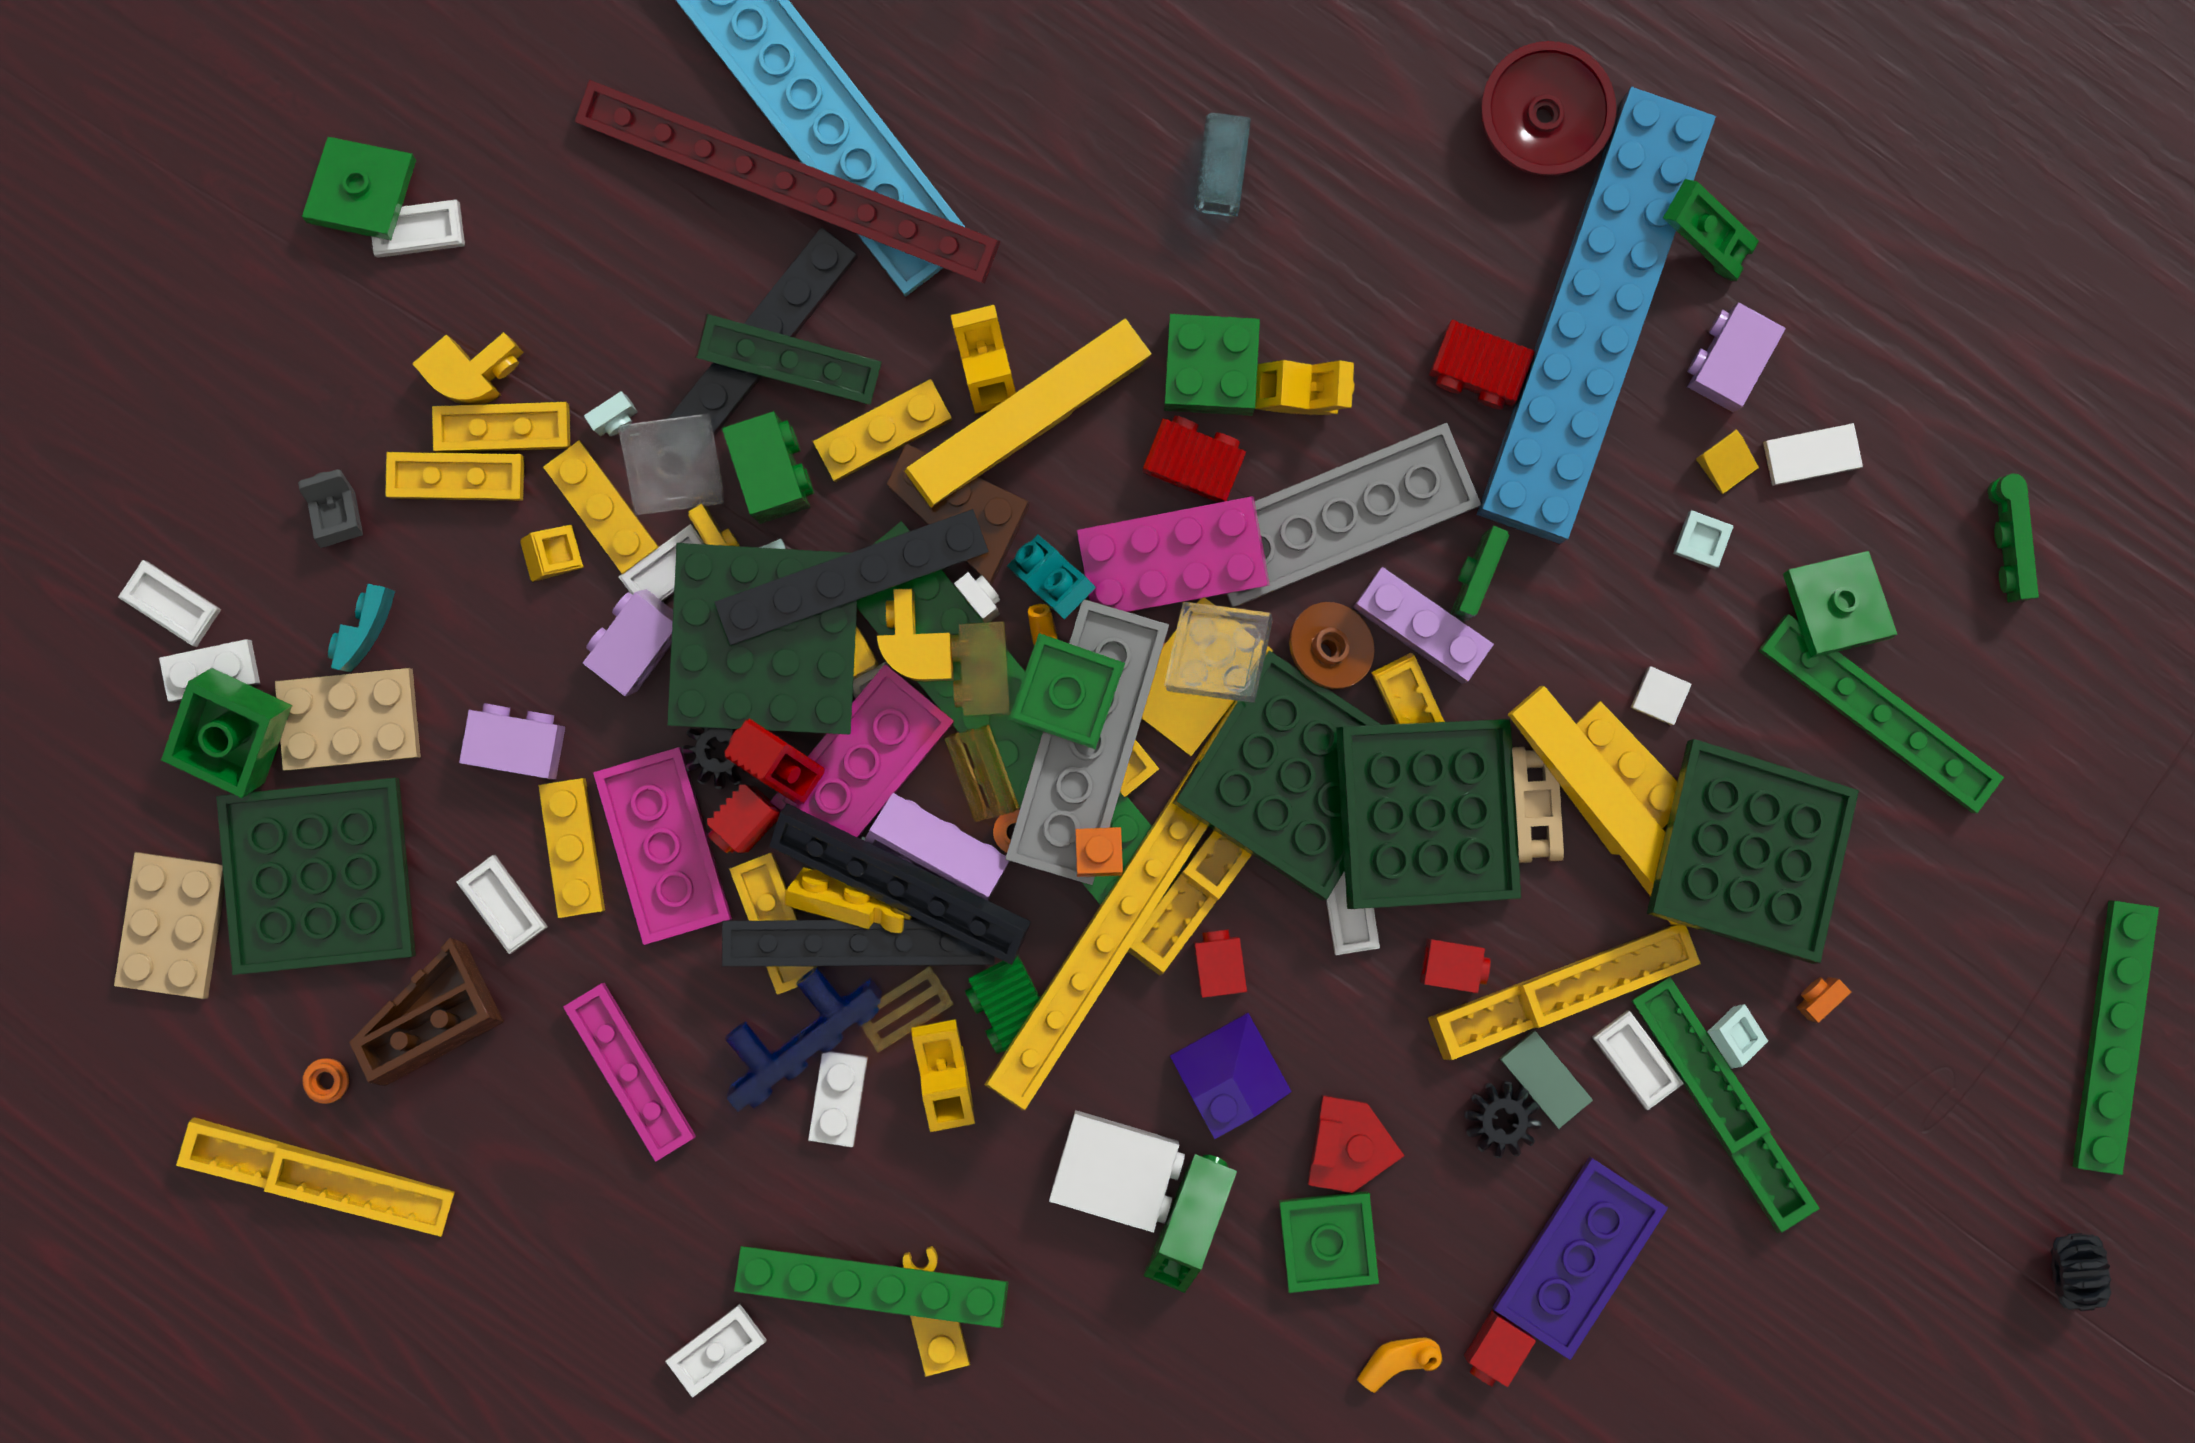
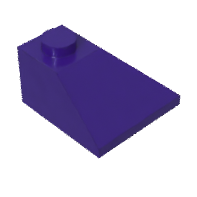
(1230, 1075)

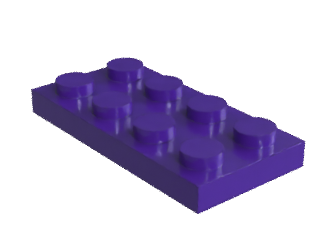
(1579, 1258)

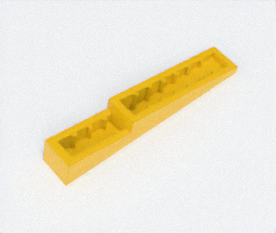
(1028, 413)
(1592, 784)
(1188, 901)
(1563, 991)
(314, 1177)

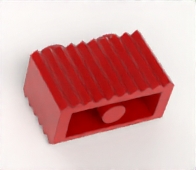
(1481, 365)
(1194, 459)
(773, 761)
(742, 820)

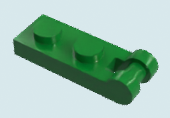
(1710, 229)
(2015, 538)

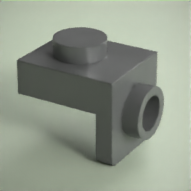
(331, 507)

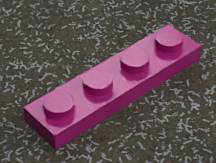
(629, 1071)

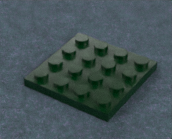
(781, 679)
(1276, 777)
(1428, 813)
(1753, 851)
(316, 876)

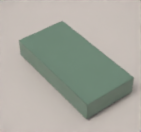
(1546, 1079)

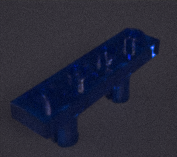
(790, 1059)

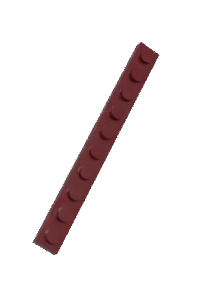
(787, 181)

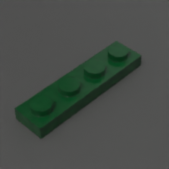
(788, 359)

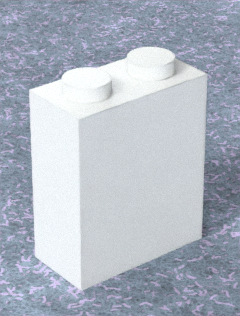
(1116, 1172)

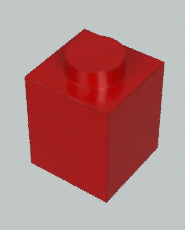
(1219, 964)
(1454, 966)
(1498, 1350)

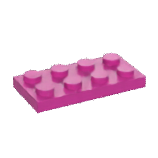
(1175, 556)
(888, 740)
(662, 845)

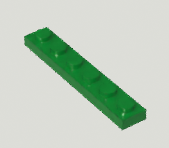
(1883, 717)
(2115, 1037)
(871, 1286)

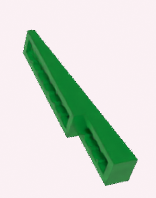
(1725, 1106)

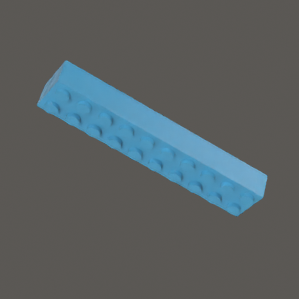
(1595, 317)

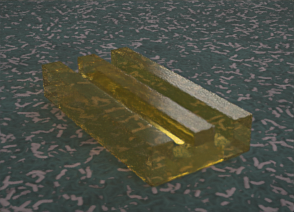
(988, 772)
(937, 988)

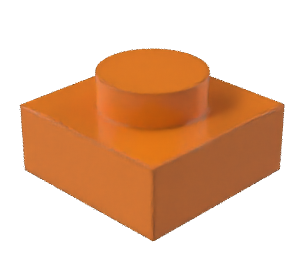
(1099, 852)
(1822, 998)

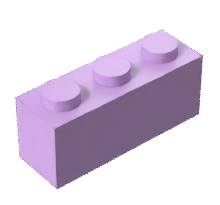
(1423, 625)
(937, 847)

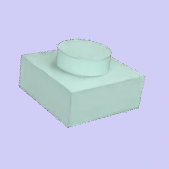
(611, 414)
(1703, 539)
(1737, 1036)

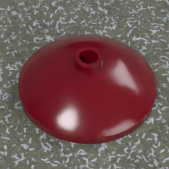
(1567, 86)

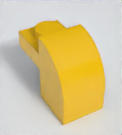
(983, 357)
(468, 380)
(1304, 387)
(912, 654)
(943, 1075)

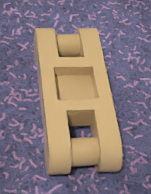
(1536, 805)

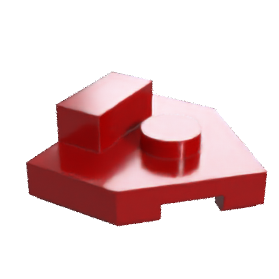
(1349, 1146)

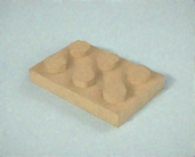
(349, 719)
(170, 925)

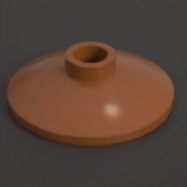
(1345, 636)

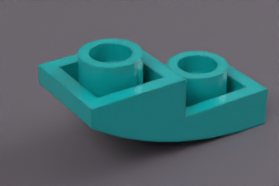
(1050, 576)
(354, 643)

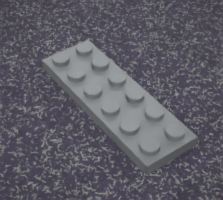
(1361, 508)
(1074, 783)

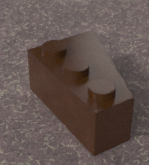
(995, 509)
(429, 1018)

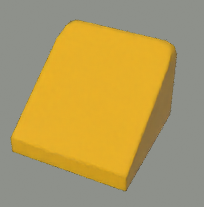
(1728, 462)
(551, 552)
(864, 658)

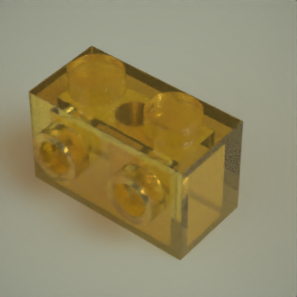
(983, 669)

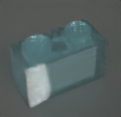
(1222, 164)

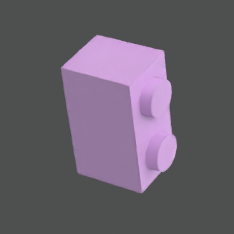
(1734, 357)
(632, 643)
(511, 743)

